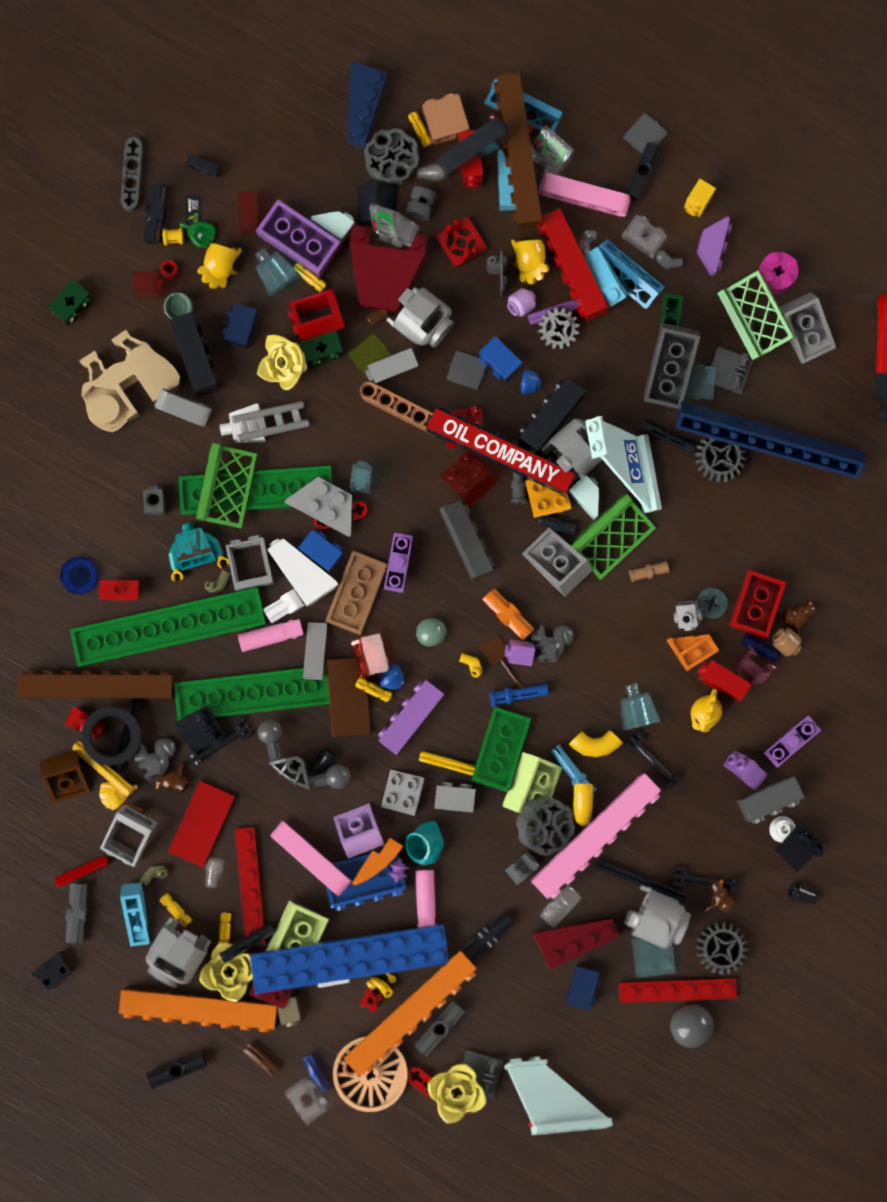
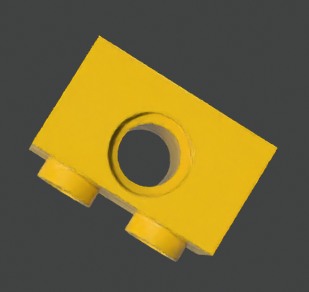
(699, 198)

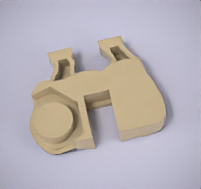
(104, 393)

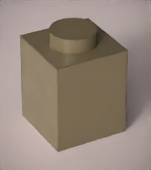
(291, 1013)

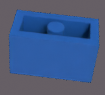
(499, 359)
(320, 550)

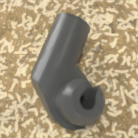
(666, 262)

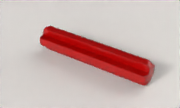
(81, 871)

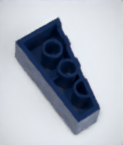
(364, 101)

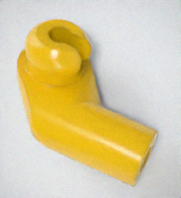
(473, 663)
(382, 986)

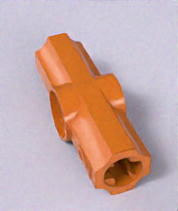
(508, 614)

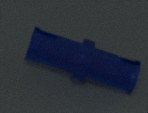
(760, 647)
(316, 1073)

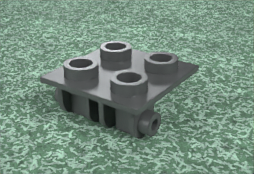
(497, 265)
(731, 369)
(486, 1070)

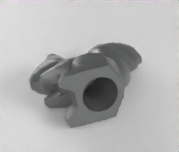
(553, 646)
(158, 761)

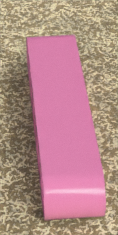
(584, 194)
(310, 858)

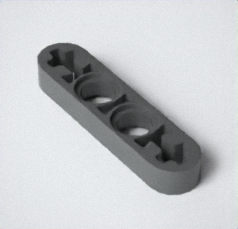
(131, 174)

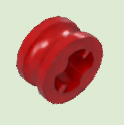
(164, 265)

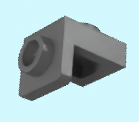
(522, 868)

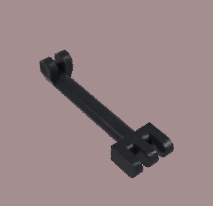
(238, 732)
(637, 744)
(683, 876)

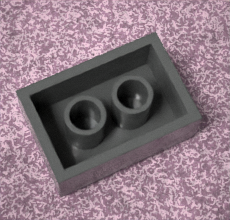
(770, 800)

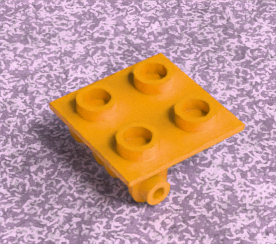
(545, 500)

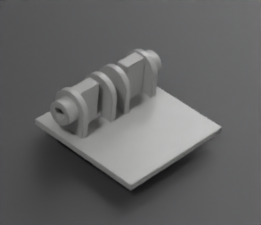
(402, 792)

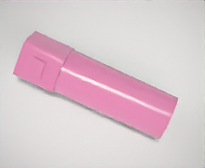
(270, 635)
(425, 898)

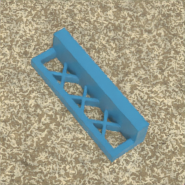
(536, 106)
(633, 272)

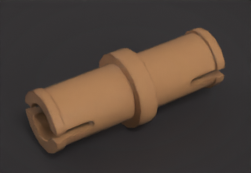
(649, 571)

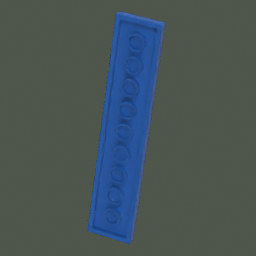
(349, 958)

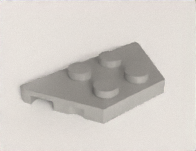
(325, 504)

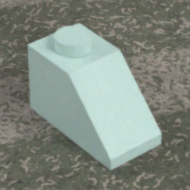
(335, 224)
(586, 495)

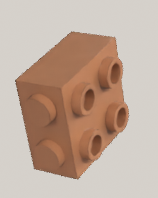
(445, 118)

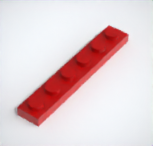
(249, 880)
(677, 990)

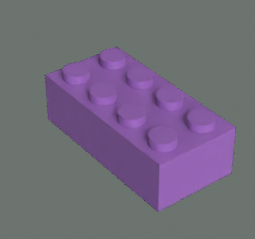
(298, 238)

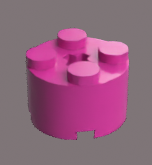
(787, 269)

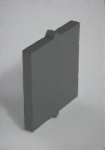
(645, 131)
(466, 370)

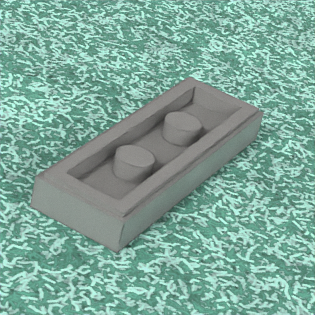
(315, 651)

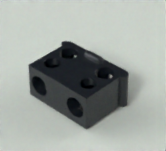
(52, 970)

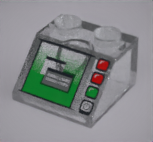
(551, 152)
(392, 226)

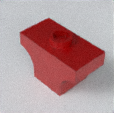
(118, 590)

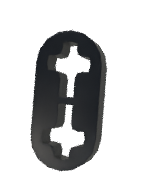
(203, 166)

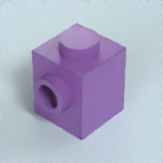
(520, 652)

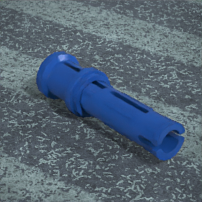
(508, 695)

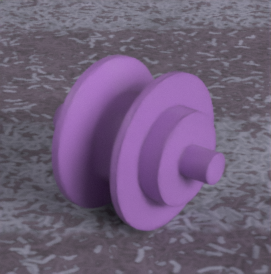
(398, 870)

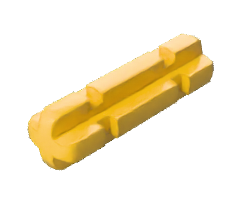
(420, 129)
(310, 277)
(373, 689)
(174, 908)
(224, 928)

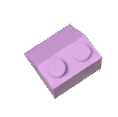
(358, 830)

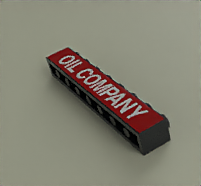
(499, 451)

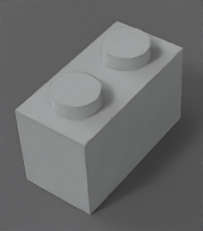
(455, 798)

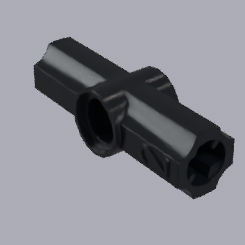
(647, 160)
(155, 214)
(487, 937)
(165, 1074)

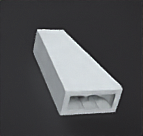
(303, 574)

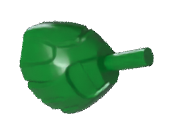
(200, 233)

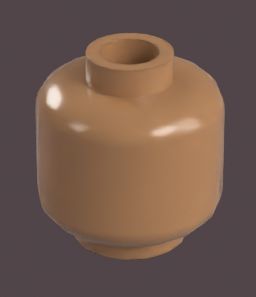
(787, 642)

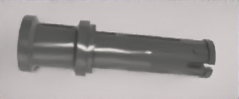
(519, 489)

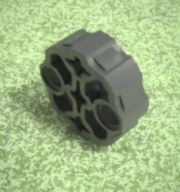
(403, 160)
(546, 820)

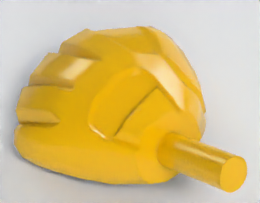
(111, 796)

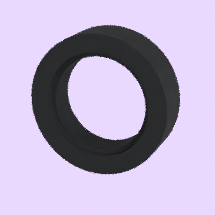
(128, 752)

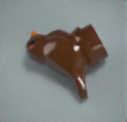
(798, 615)
(173, 780)
(720, 897)

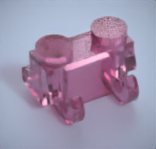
(753, 669)

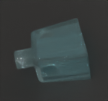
(274, 272)
(637, 709)

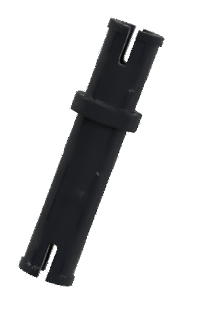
(668, 436)
(243, 945)

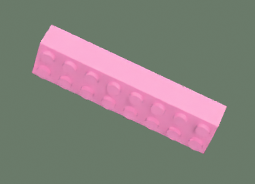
(596, 835)

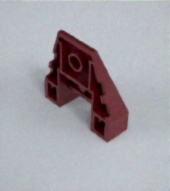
(384, 272)

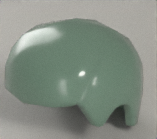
(177, 305)
(431, 632)

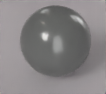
(692, 1026)

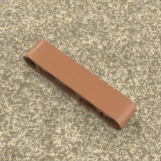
(392, 407)

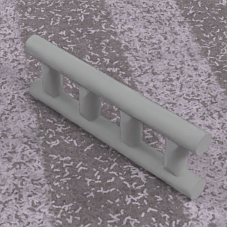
(263, 430)

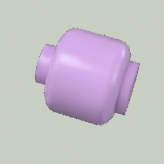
(521, 302)

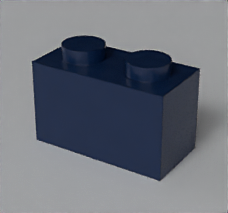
(240, 325)
(583, 988)

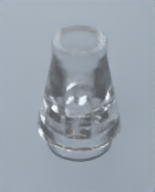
(431, 172)
(214, 869)

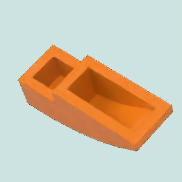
(377, 861)

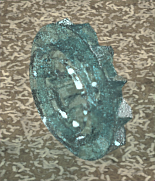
(720, 600)

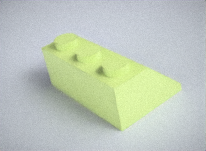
(531, 780)
(297, 927)

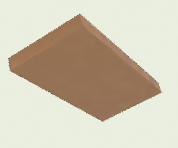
(356, 592)

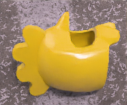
(530, 260)
(218, 265)
(707, 712)

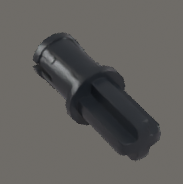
(557, 524)

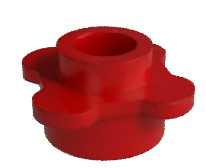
(370, 995)

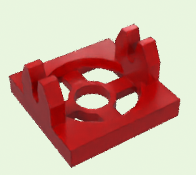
(468, 255)

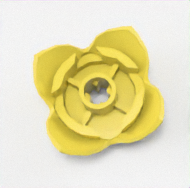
(273, 366)
(215, 978)
(452, 1107)

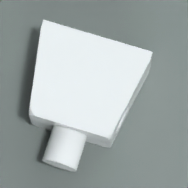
(234, 429)

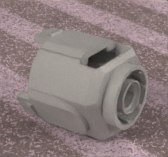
(423, 317)
(572, 449)
(659, 919)
(176, 955)

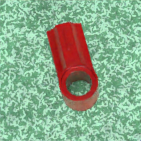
(77, 719)

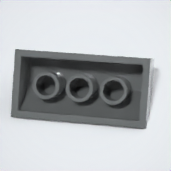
(466, 540)

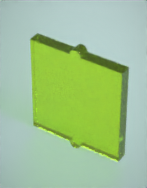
(368, 352)

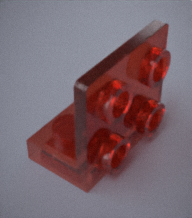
(469, 478)

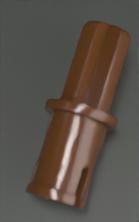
(378, 315)
(261, 1059)

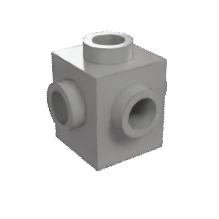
(686, 609)

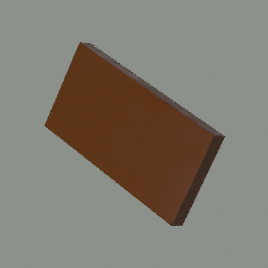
(346, 702)

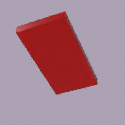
(201, 824)

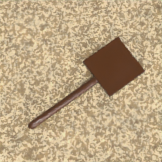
(495, 653)

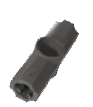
(76, 913)
(430, 1038)

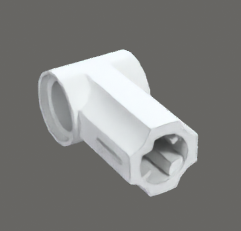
(287, 604)

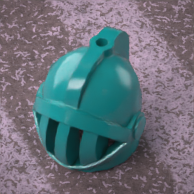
(425, 843)

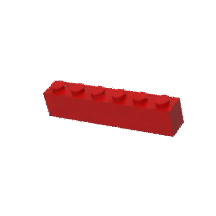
(573, 265)

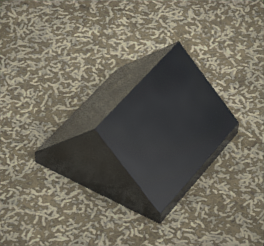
(375, 193)

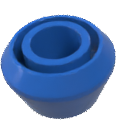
(530, 382)
(392, 679)

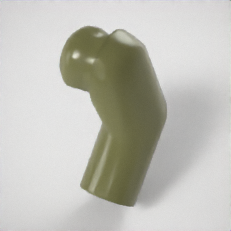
(219, 584)
(153, 872)

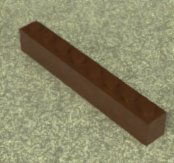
(518, 150)
(95, 686)

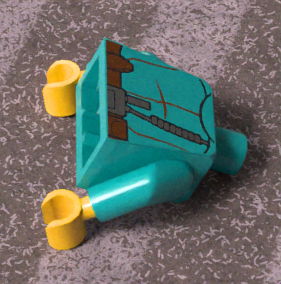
(193, 549)

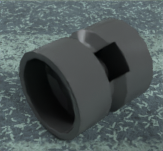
(418, 209)

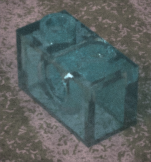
(361, 477)

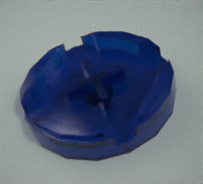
(79, 575)

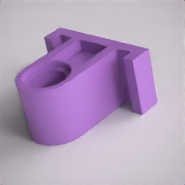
(745, 769)

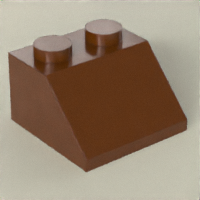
(64, 776)

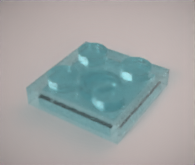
(652, 959)

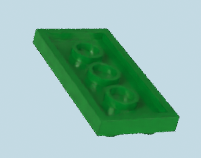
(501, 749)

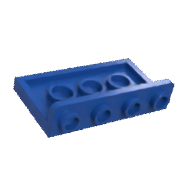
(374, 888)

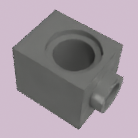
(157, 509)

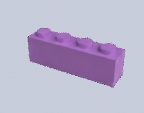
(411, 717)

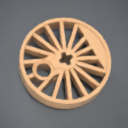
(397, 1083)

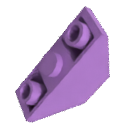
(713, 244)
(398, 562)
(792, 741)

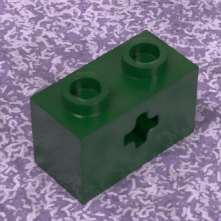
(74, 293)
(670, 310)
(312, 351)

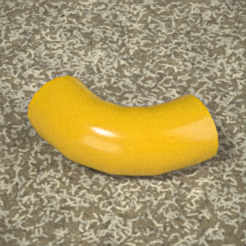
(596, 746)
(583, 804)

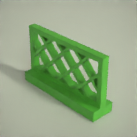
(744, 326)
(209, 485)
(605, 521)

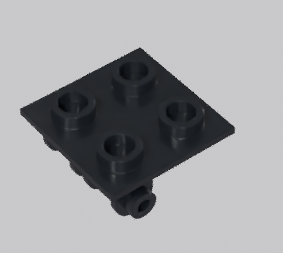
(200, 729)
(800, 847)

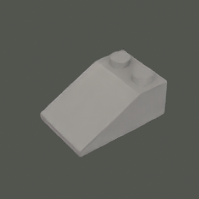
(808, 326)
(557, 561)

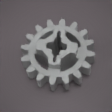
(565, 324)

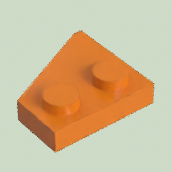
(692, 649)

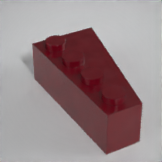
(571, 941)

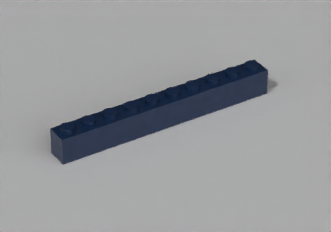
(769, 440)

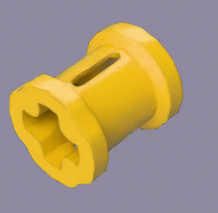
(173, 236)

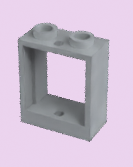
(391, 366)
(255, 582)
(136, 821)

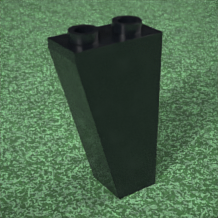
(474, 147)

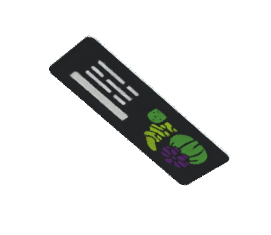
(193, 209)

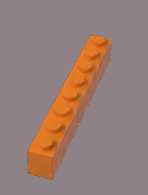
(197, 1009)
(409, 1013)

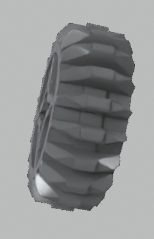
(709, 469)
(714, 953)

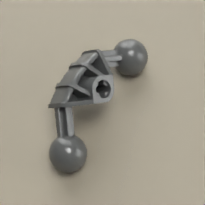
(337, 776)

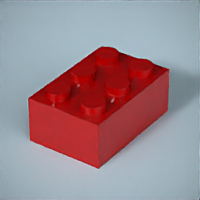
(757, 604)

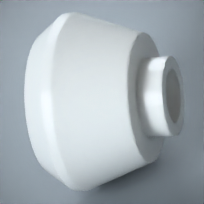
(776, 829)

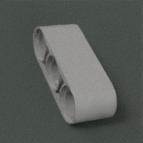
(183, 407)

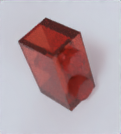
(248, 212)
(147, 285)
(370, 655)

